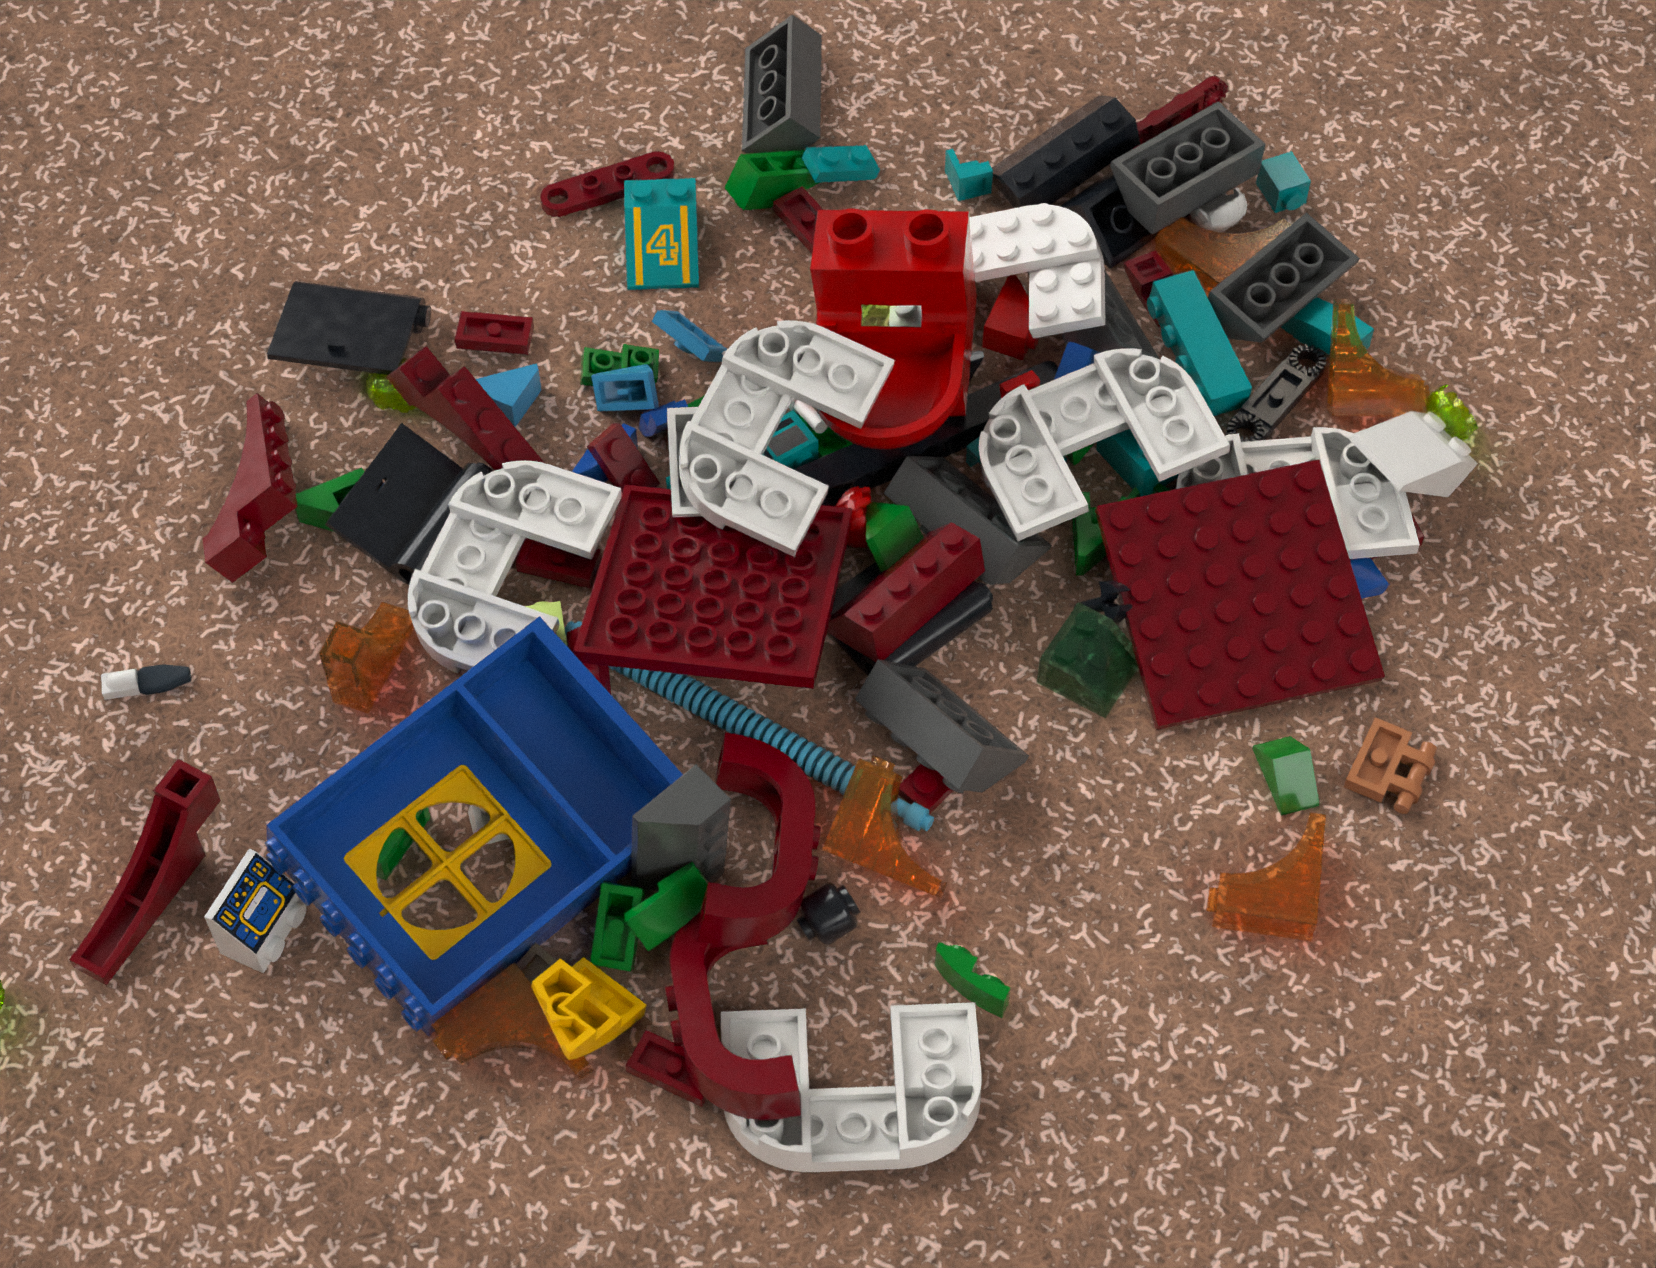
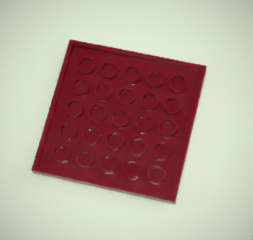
(1239, 594)
(709, 597)

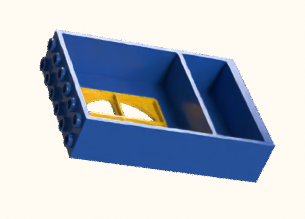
(531, 747)

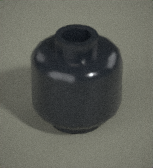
(828, 913)

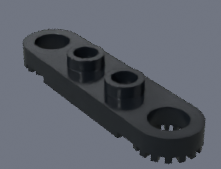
(1278, 394)

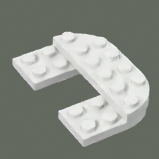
(1061, 265)
(1119, 391)
(741, 410)
(1368, 506)
(488, 520)
(867, 1127)

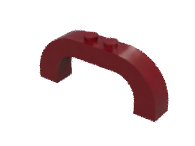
(762, 911)
(735, 1084)

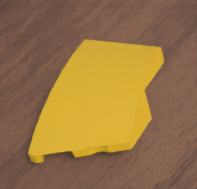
(585, 1006)

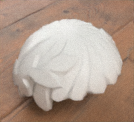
(1221, 212)

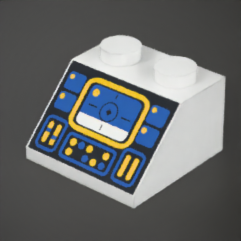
(254, 913)

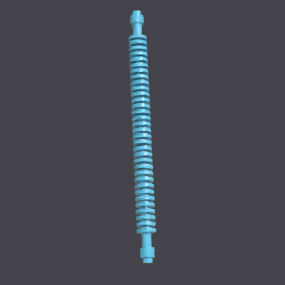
(740, 720)

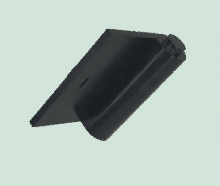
(347, 327)
(409, 510)
(942, 628)

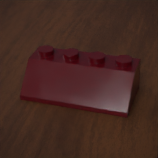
(909, 592)

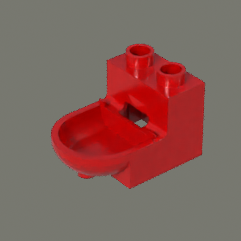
(900, 262)

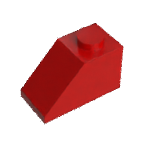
(1008, 322)

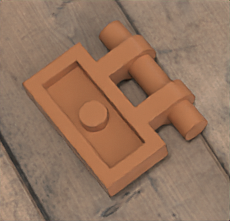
(1378, 760)

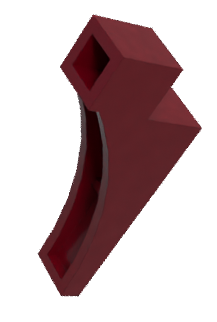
(462, 408)
(259, 494)
(156, 872)

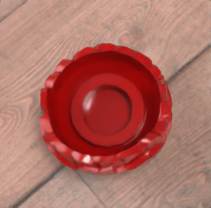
(857, 499)

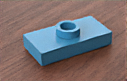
(689, 336)

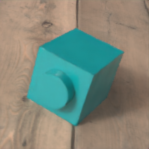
(1283, 182)

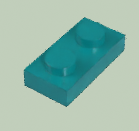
(840, 163)

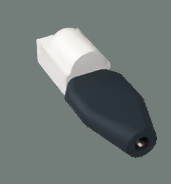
(145, 681)

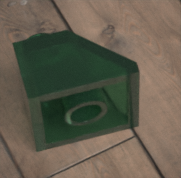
(1088, 661)

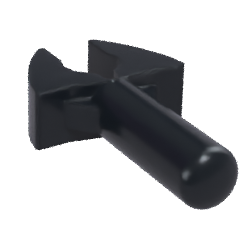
(1105, 602)

